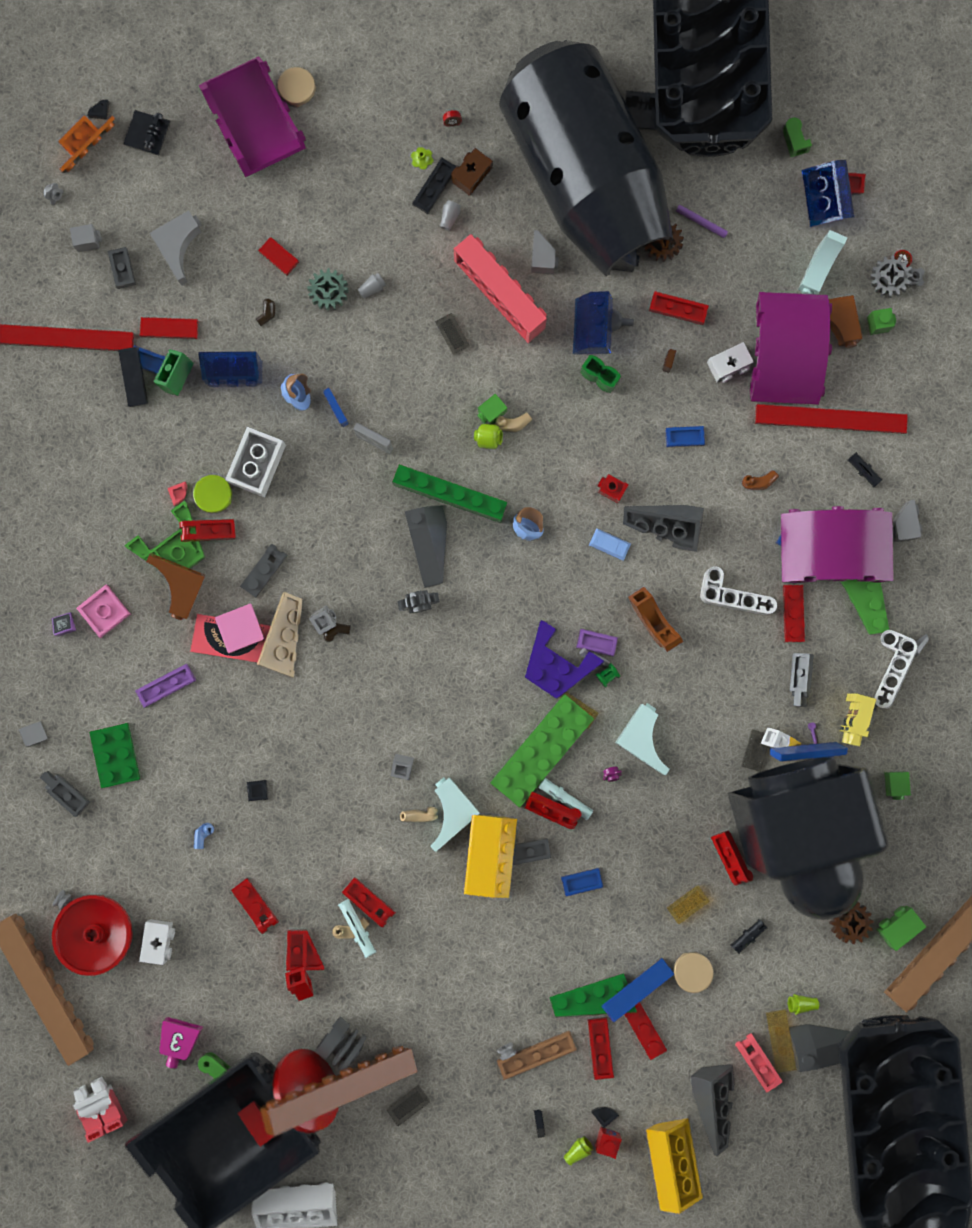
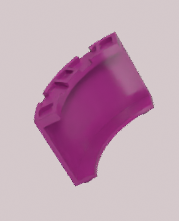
(252, 116)
(791, 348)
(837, 545)

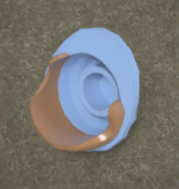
(296, 391)
(528, 524)

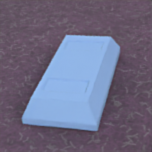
(609, 544)

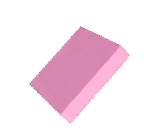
(103, 611)
(239, 628)

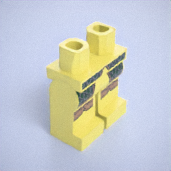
(857, 719)

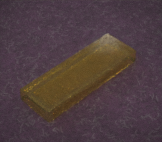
(780, 1041)

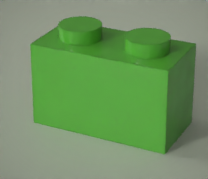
(900, 927)

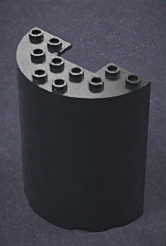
(211, 1155)

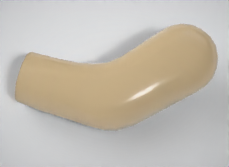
(513, 425)
(419, 816)
(345, 932)

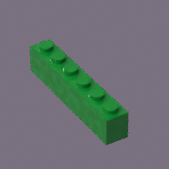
(449, 493)

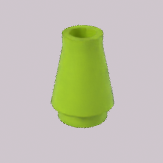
(800, 1004)
(578, 1151)

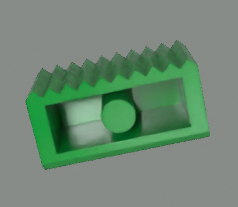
(173, 372)

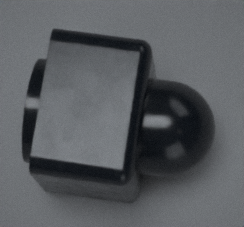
(810, 831)

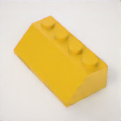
(490, 856)
(674, 1165)

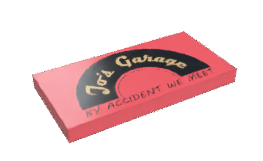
(209, 641)

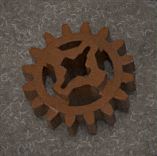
(662, 251)
(852, 931)

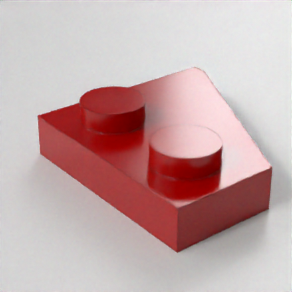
(301, 952)

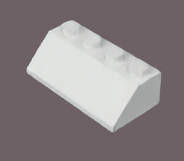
(296, 1207)

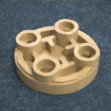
(296, 86)
(693, 972)

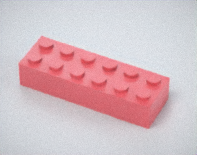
(500, 288)

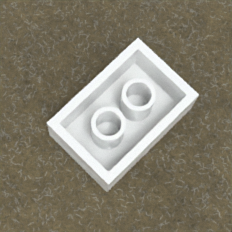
(255, 462)

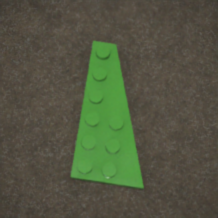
(869, 603)

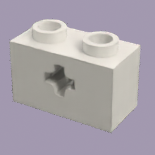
(736, 354)
(150, 950)

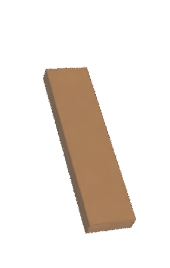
(537, 1055)

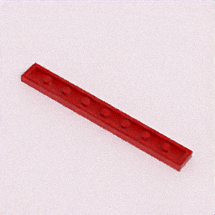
(65, 337)
(831, 419)

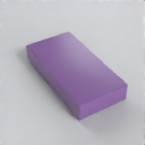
(597, 642)

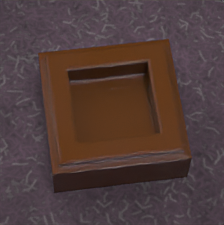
(669, 360)

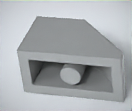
(543, 255)

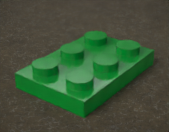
(114, 755)

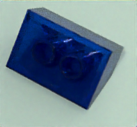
(828, 193)
(593, 323)
(231, 368)

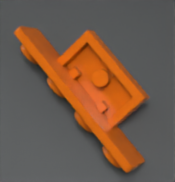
(80, 137)

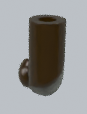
(268, 312)
(339, 628)

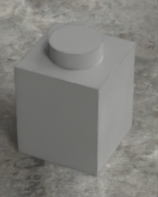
(85, 237)

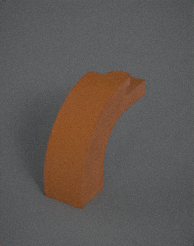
(654, 620)

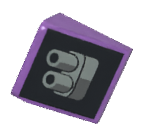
(63, 624)

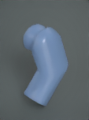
(201, 833)

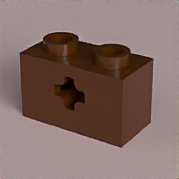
(470, 180)

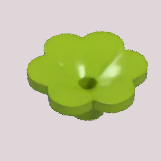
(421, 158)

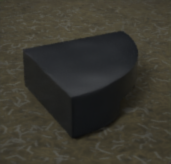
(99, 110)
(604, 1115)
(539, 1123)

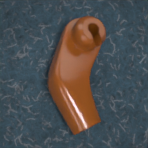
(760, 483)

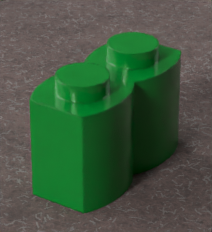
(596, 371)

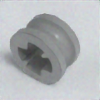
(62, 900)
(506, 1051)

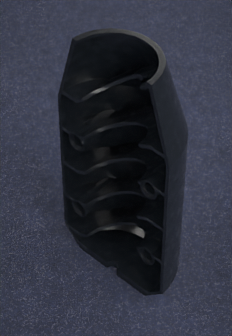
(712, 73)
(586, 151)
(906, 1124)

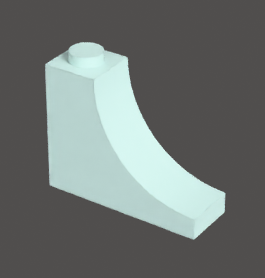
(822, 262)
(638, 737)
(456, 808)

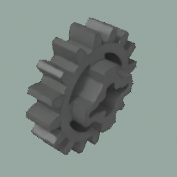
(418, 601)

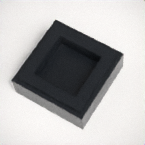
(257, 790)

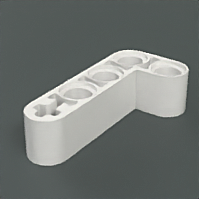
(738, 596)
(900, 675)

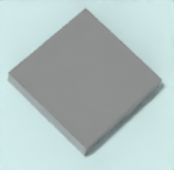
(373, 438)

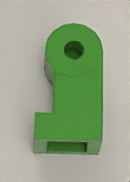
(794, 137)
(212, 1064)

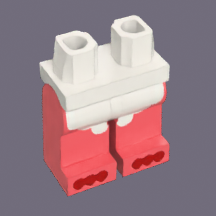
(98, 1111)

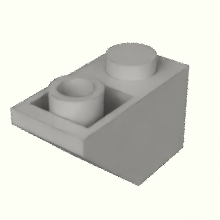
(906, 523)

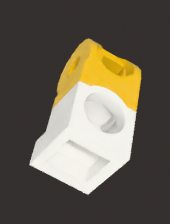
(776, 739)

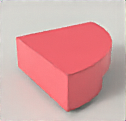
(178, 493)

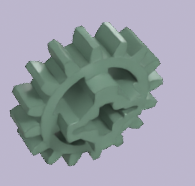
(336, 290)

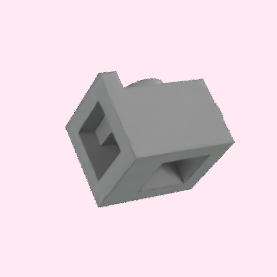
(326, 619)

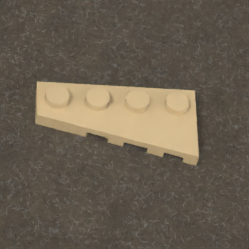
(280, 645)

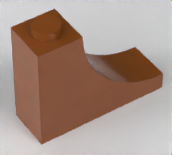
(845, 321)
(183, 584)

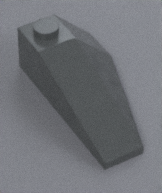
(428, 536)
(815, 1046)

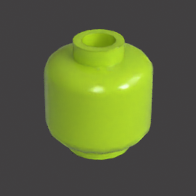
(488, 436)

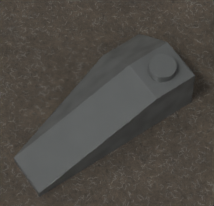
(674, 522)
(711, 1095)

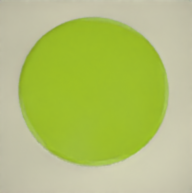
(212, 494)

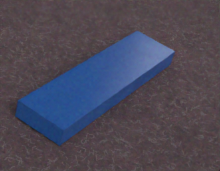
(808, 751)
(637, 990)

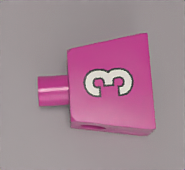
(178, 1040)

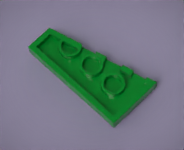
(589, 998)

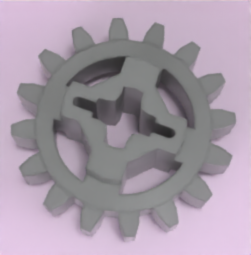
(899, 276)

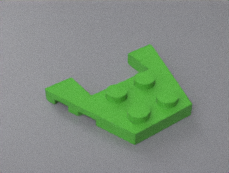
(172, 548)

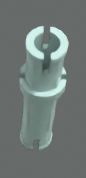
(562, 796)
(357, 928)

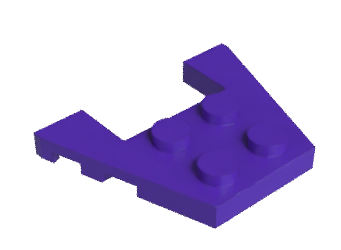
(552, 671)

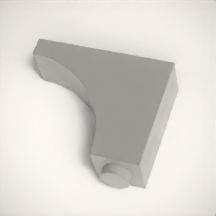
(174, 239)

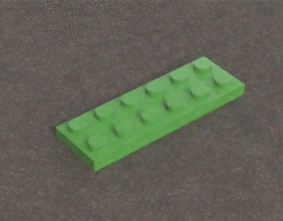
(542, 750)

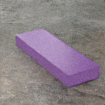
(165, 685)

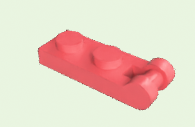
(759, 1063)

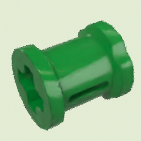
(607, 675)

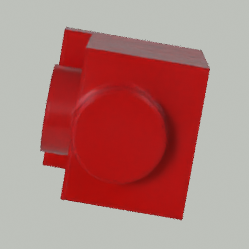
(616, 494)
(299, 983)

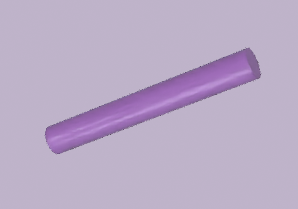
(701, 221)

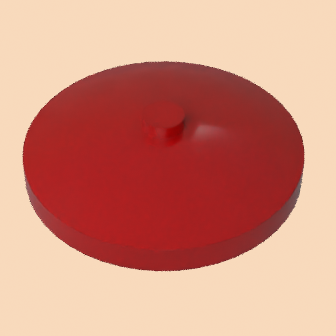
(92, 935)
(295, 1072)

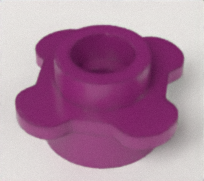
(612, 774)

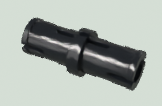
(858, 463)
(749, 936)

